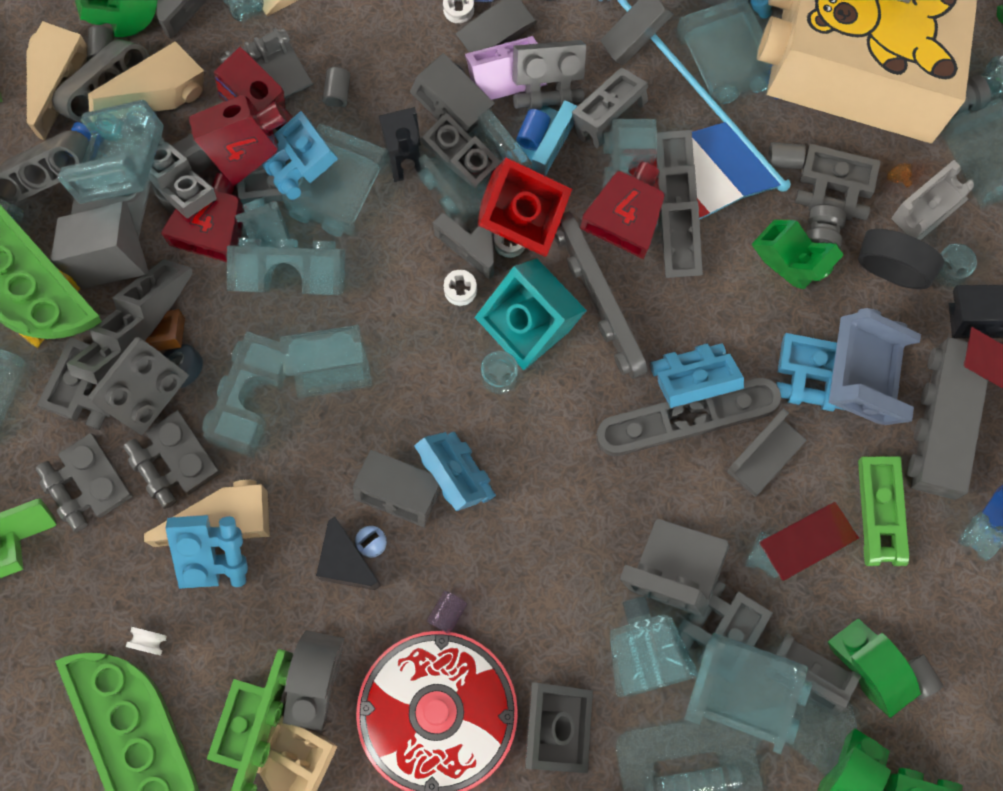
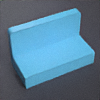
(555, 136)

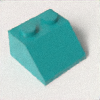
(529, 312)

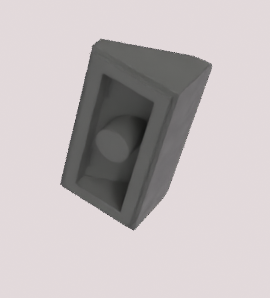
(635, 29)

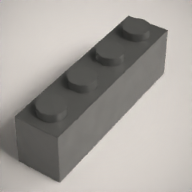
(949, 424)

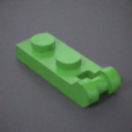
(883, 510)

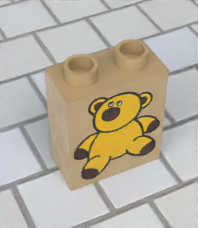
(873, 60)

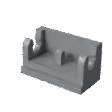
(933, 202)

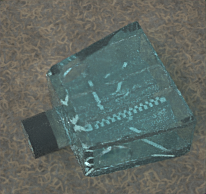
(648, 652)

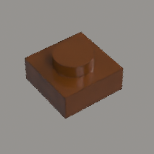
(168, 332)

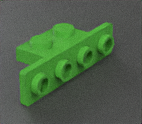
(19, 524)
(248, 722)

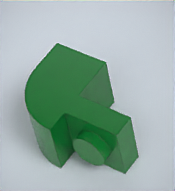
(125, 16)
(793, 255)
(883, 669)
(859, 766)

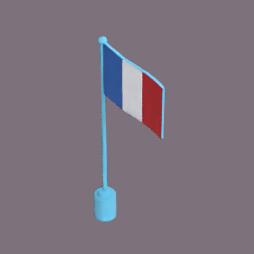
(724, 158)

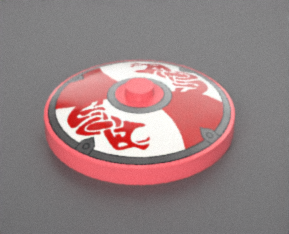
(437, 713)

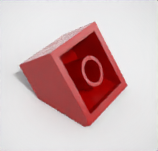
(523, 206)

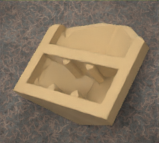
(296, 758)

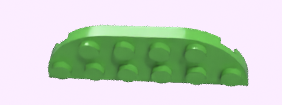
(34, 292)
(125, 725)

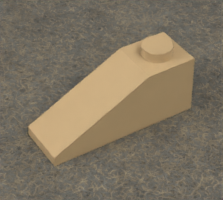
(51, 59)
(161, 80)
(243, 502)

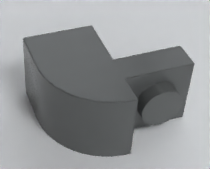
(311, 678)

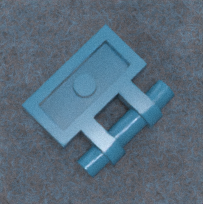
(305, 148)
(804, 359)
(697, 374)
(455, 470)
(194, 554)

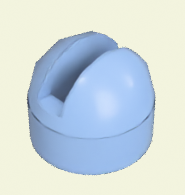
(373, 547)

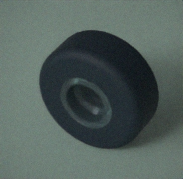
(189, 361)

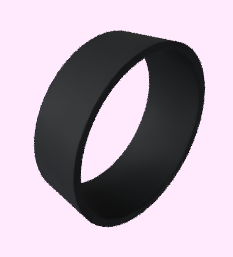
(900, 258)

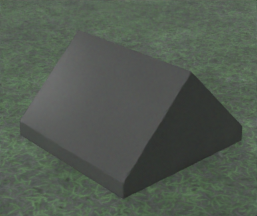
(98, 246)
(558, 728)

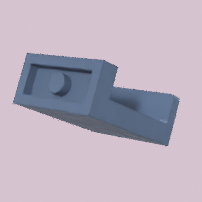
(870, 367)

